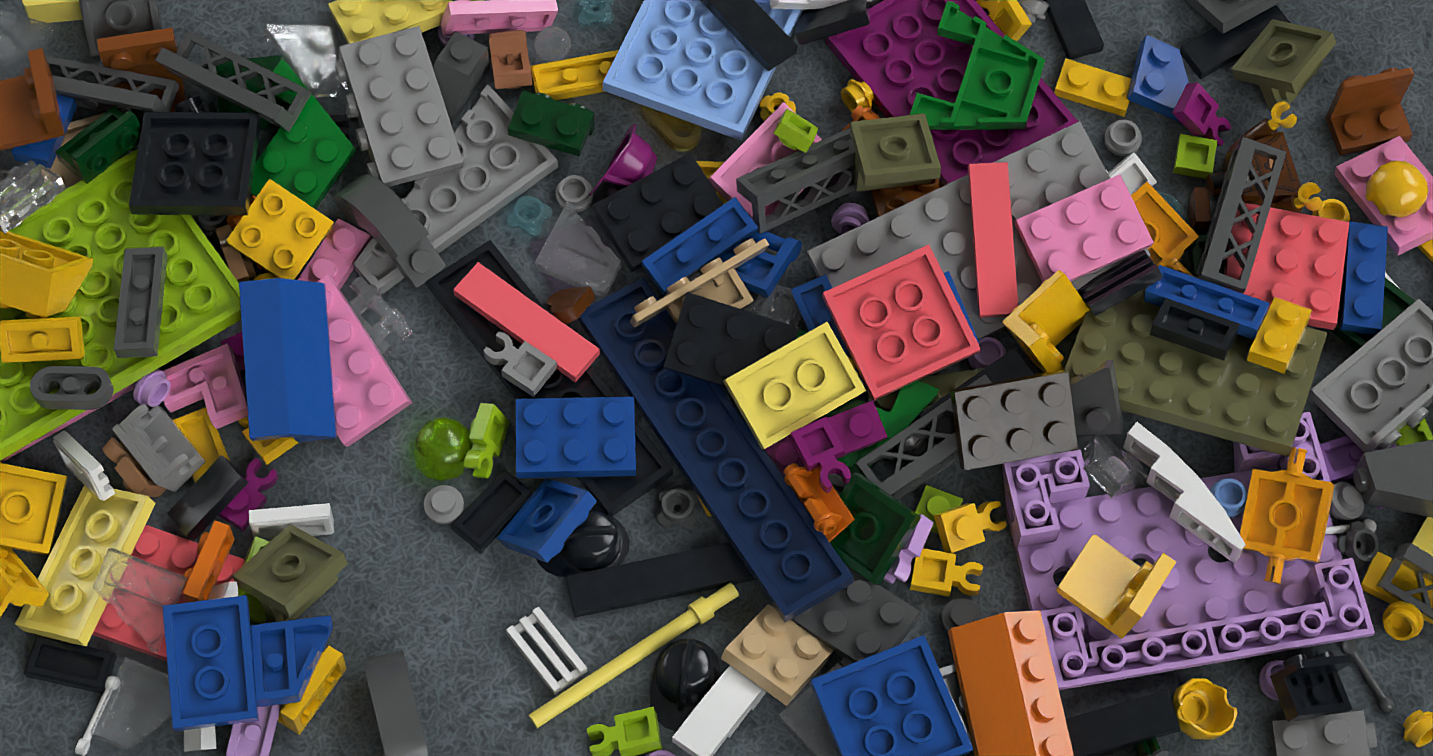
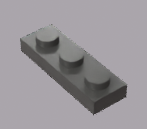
(140, 302)

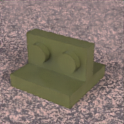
(1283, 60)
(893, 152)
(290, 573)

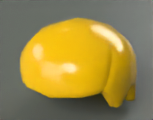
(1397, 189)
(1203, 709)

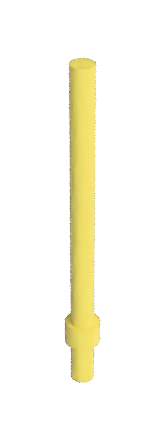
(699, 612)

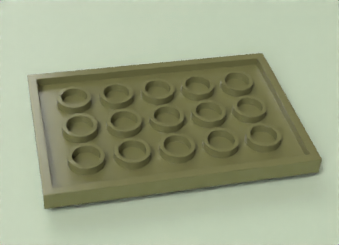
(1193, 389)

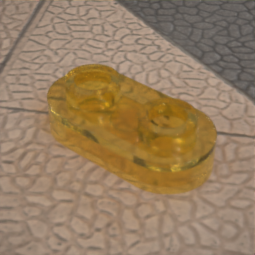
(668, 126)

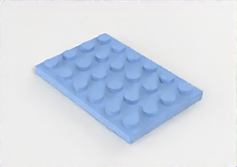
(692, 65)

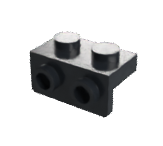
(1312, 686)

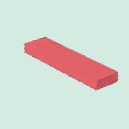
(992, 239)
(526, 321)

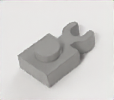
(524, 366)

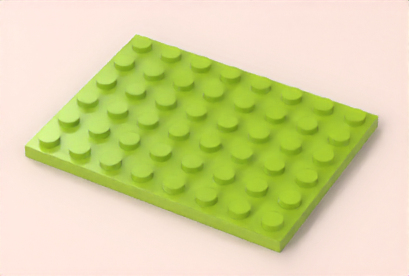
(97, 223)

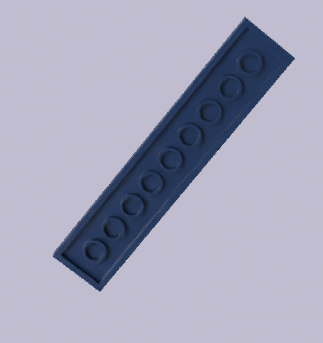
(718, 457)

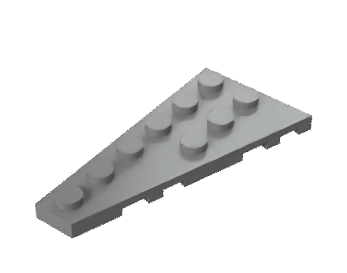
(458, 200)

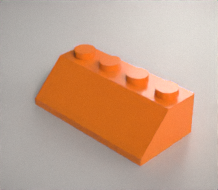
(1010, 686)

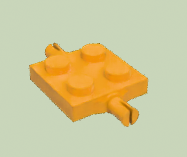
(1167, 229)
(1286, 515)

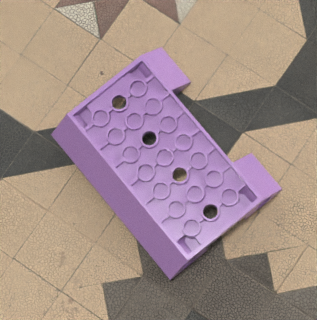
(1204, 607)

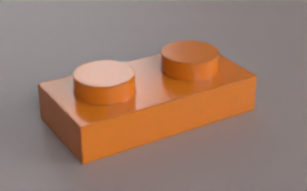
(212, 553)

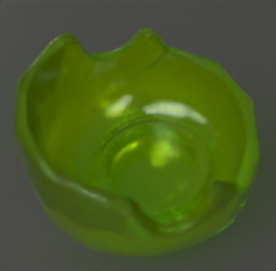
(442, 448)

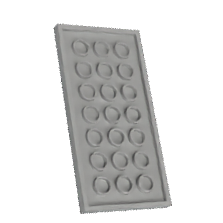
(942, 218)

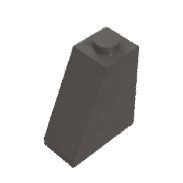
(1398, 478)

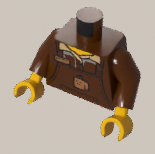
(1288, 193)

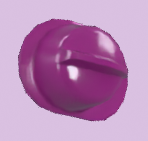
(630, 161)

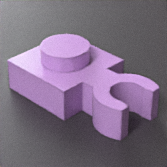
(913, 547)

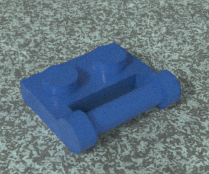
(766, 270)

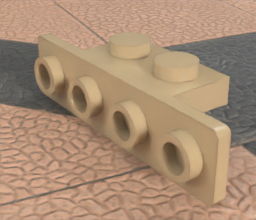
(717, 283)

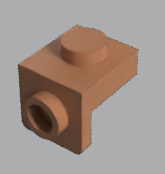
(510, 59)

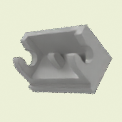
(159, 446)

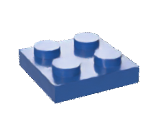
(547, 520)

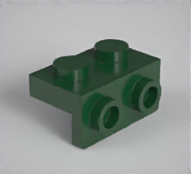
(551, 123)
(100, 144)

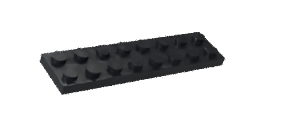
(611, 492)

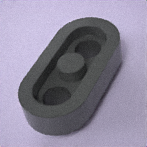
(73, 386)

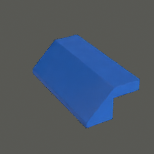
(287, 360)

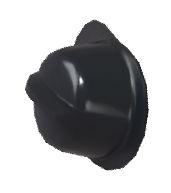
(591, 546)
(681, 680)

